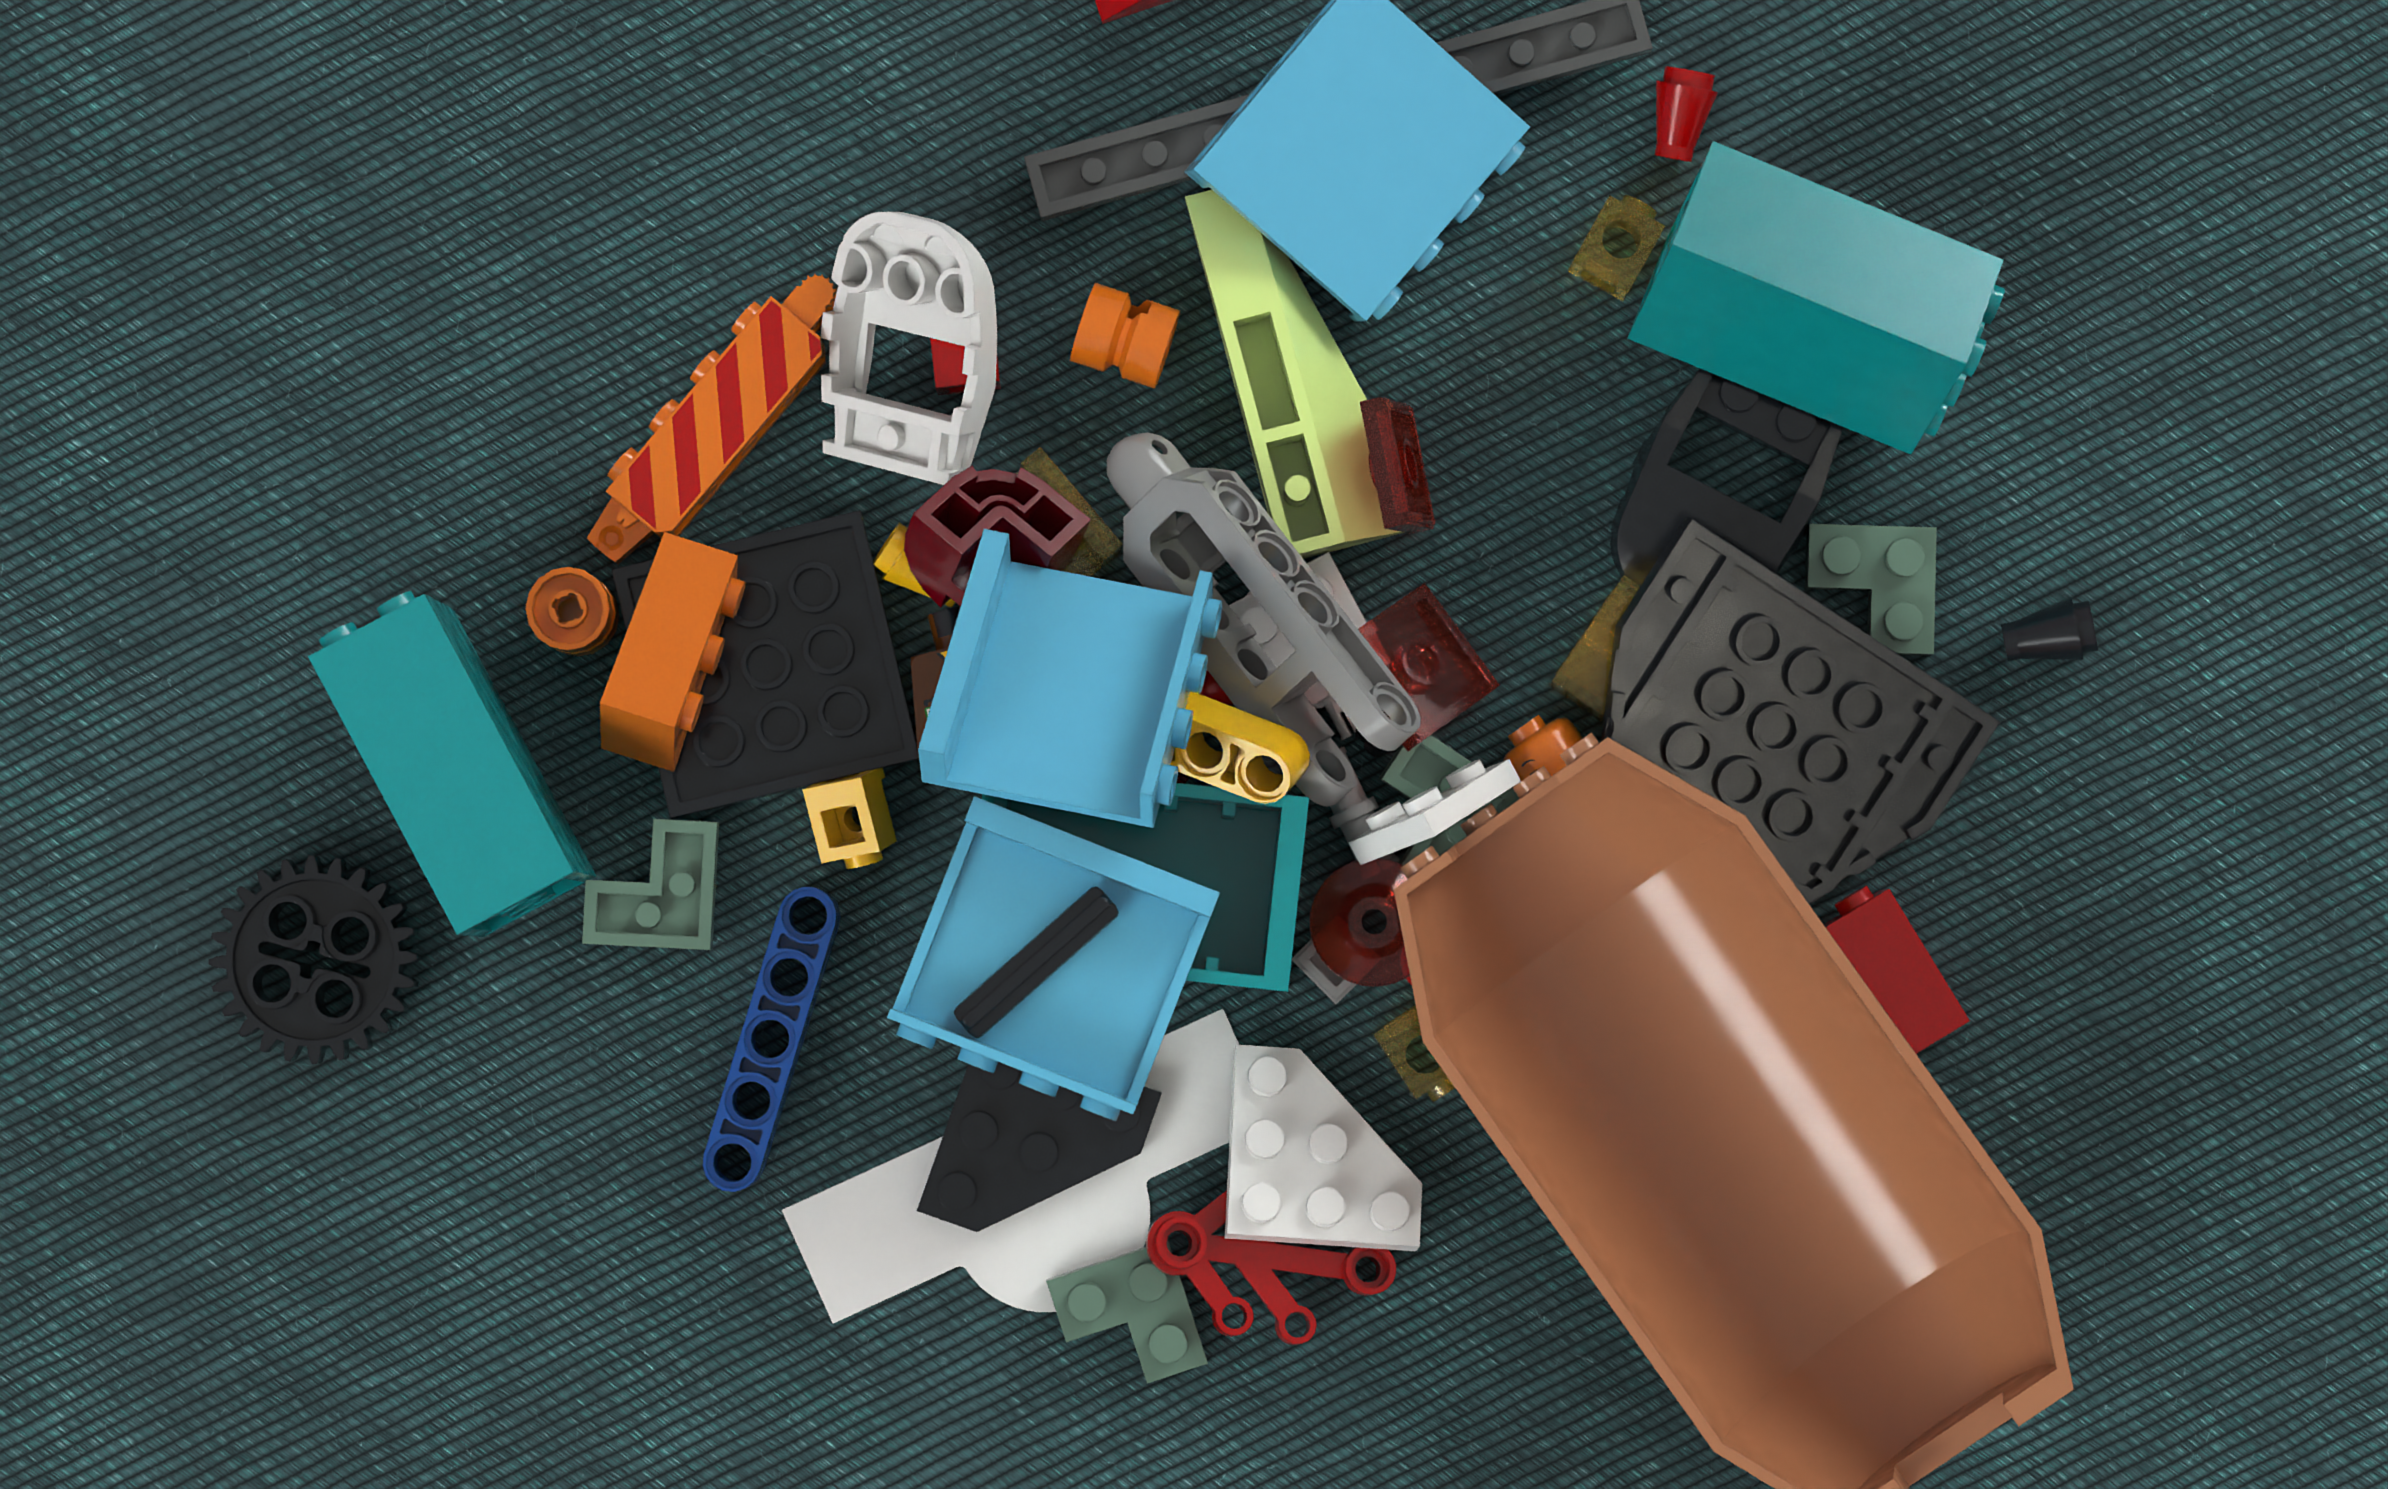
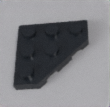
(1022, 1146)

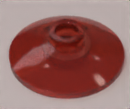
(1339, 930)

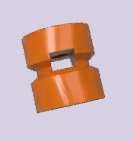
(1124, 335)
(572, 611)

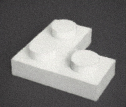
(1433, 811)

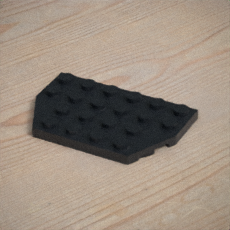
(1784, 711)

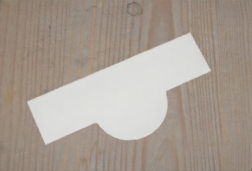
(872, 1243)

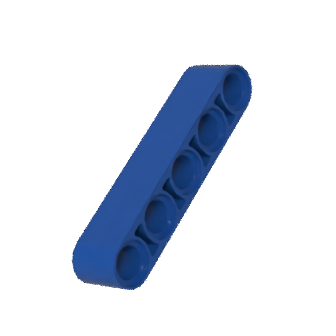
(749, 1062)

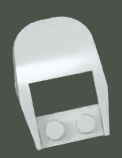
(924, 282)

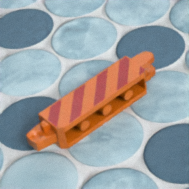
(717, 422)

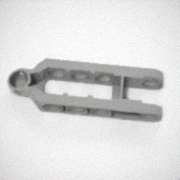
(1325, 644)

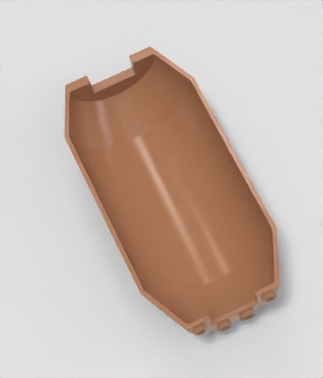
(1728, 1128)

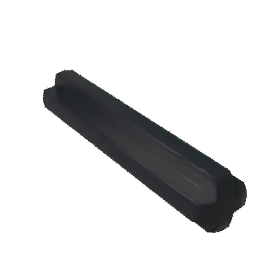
(1036, 962)

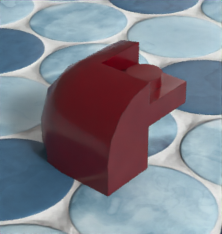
(950, 524)

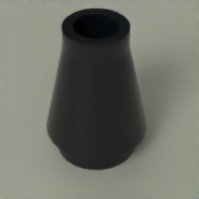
(2053, 633)

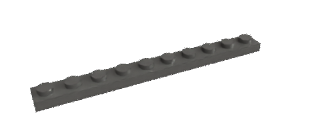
(1499, 57)

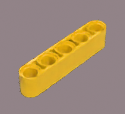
(1243, 743)

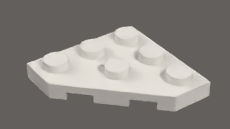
(1310, 1163)

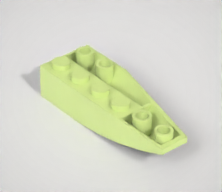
(1289, 385)

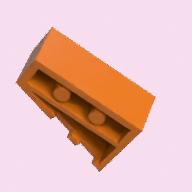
(668, 651)

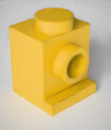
(832, 823)

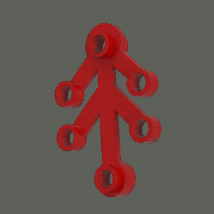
(1255, 1263)

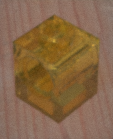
(1612, 273)
(1393, 1041)

